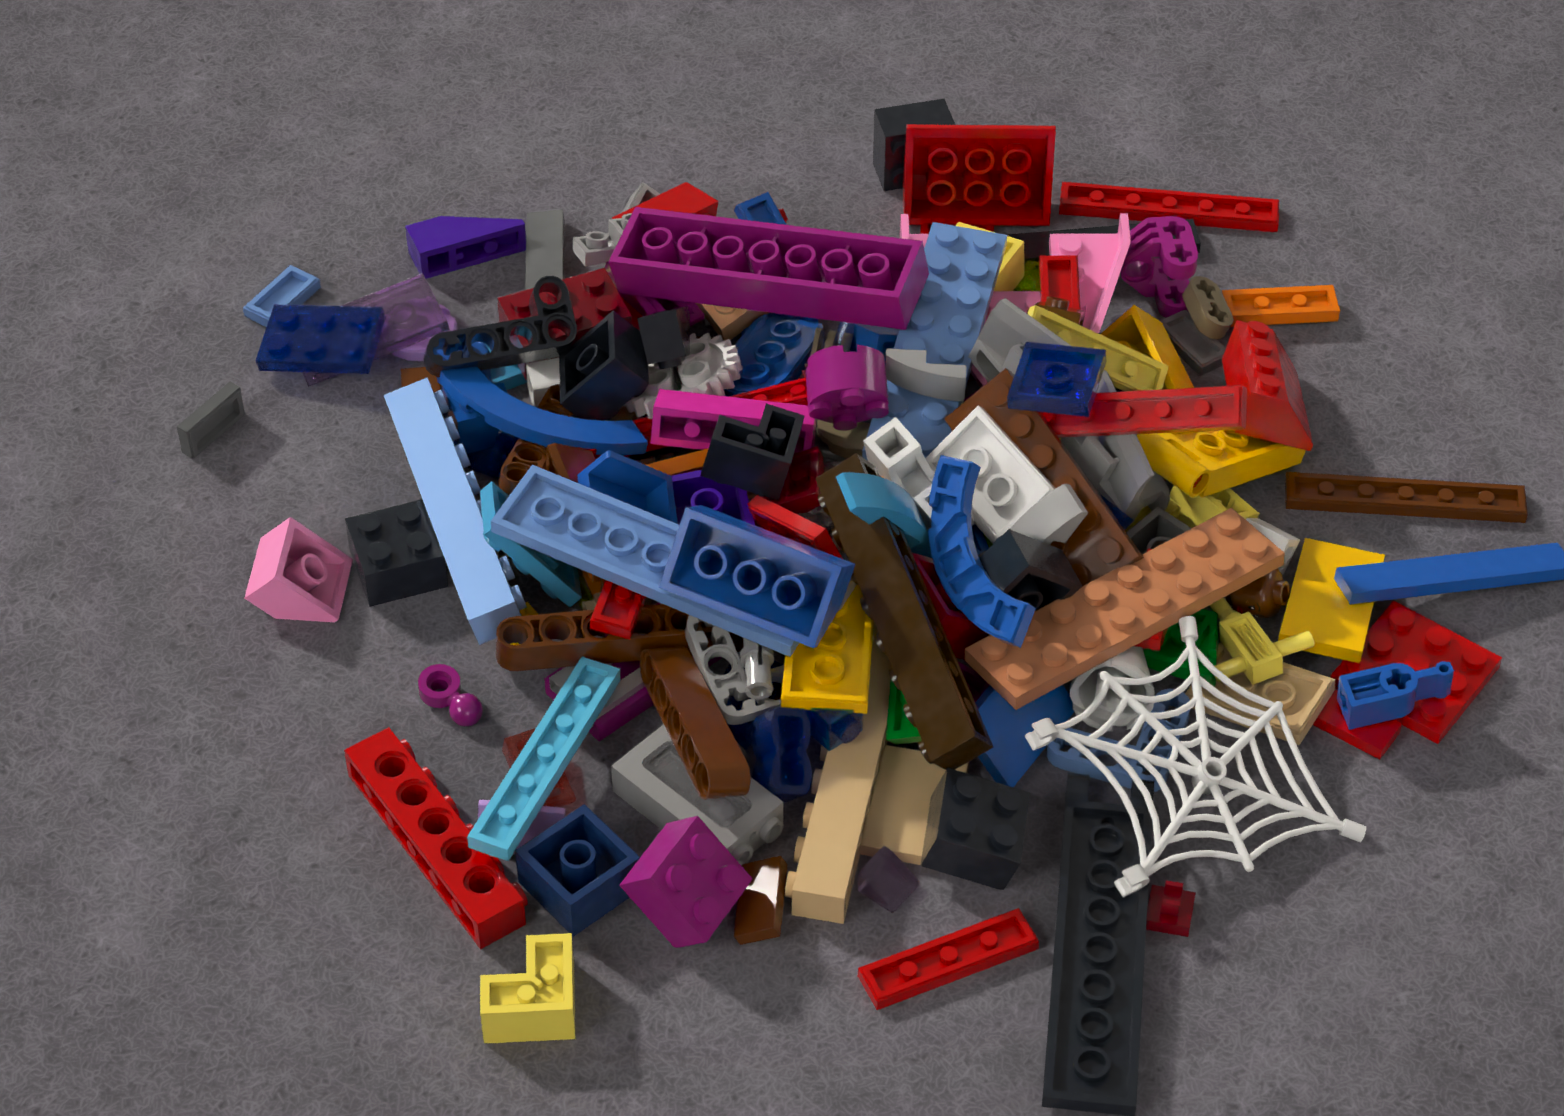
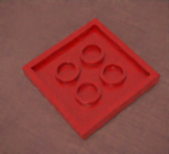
(1421, 643)

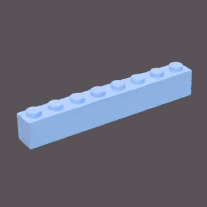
(453, 508)

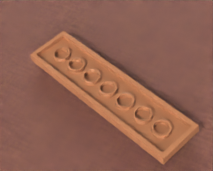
(1126, 607)

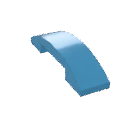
(876, 497)

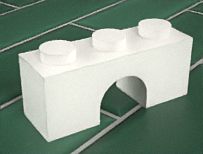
(902, 462)

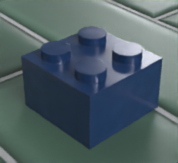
(576, 869)

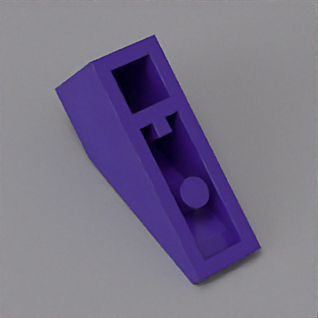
(460, 242)

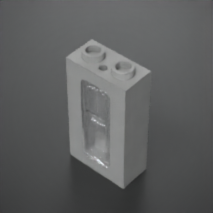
(660, 789)

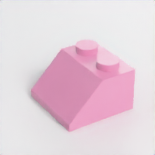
(298, 575)

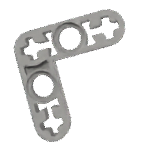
(731, 683)

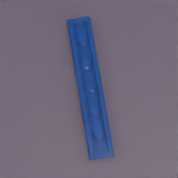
(1451, 573)

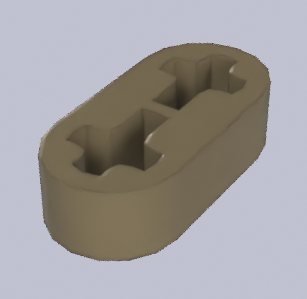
(1207, 307)

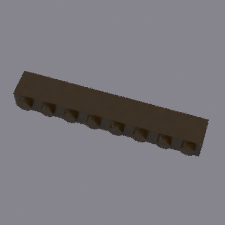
(907, 628)

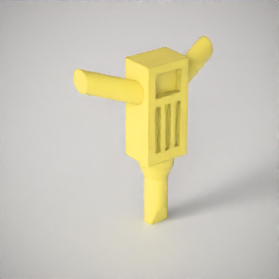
(1251, 646)

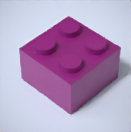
(686, 882)

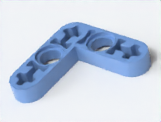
(1073, 760)

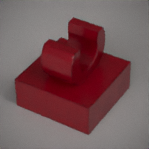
(1170, 909)

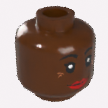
(1261, 597)

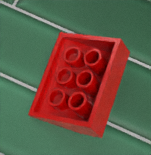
(979, 174)

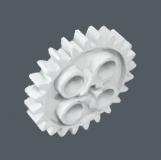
(707, 370)

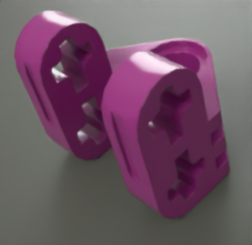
(1149, 275)

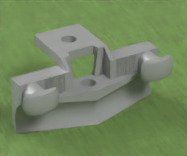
(1111, 462)

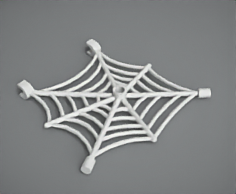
(1205, 774)

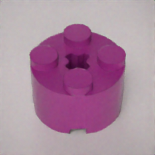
(846, 386)

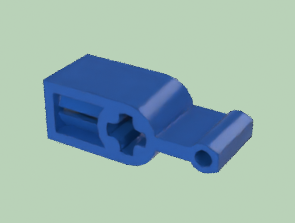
(1389, 691)

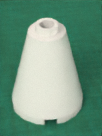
(1087, 686)

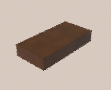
(762, 902)

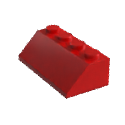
(1272, 383)

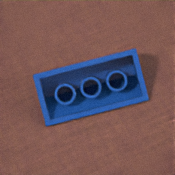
(756, 575)

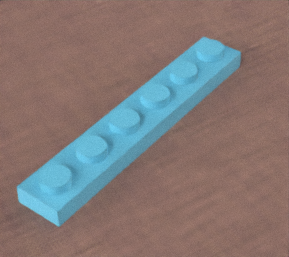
(543, 759)

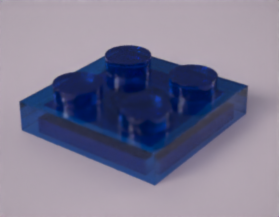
(1057, 379)

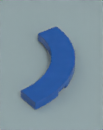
(536, 425)
(958, 560)

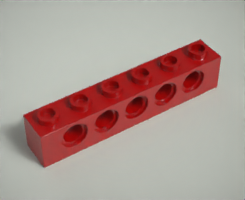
(436, 837)

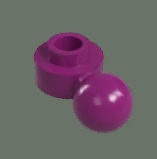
(464, 708)

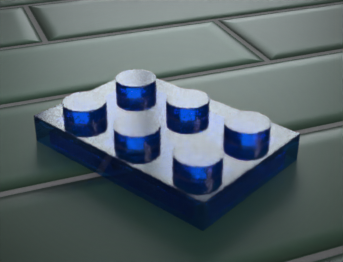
(321, 339)

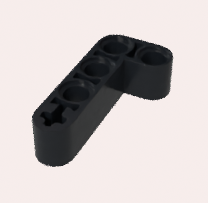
(498, 335)

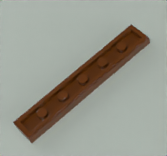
(1405, 497)

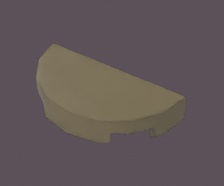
(843, 442)

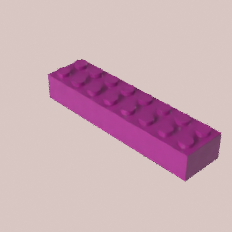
(770, 267)

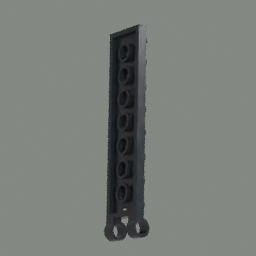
(1097, 957)

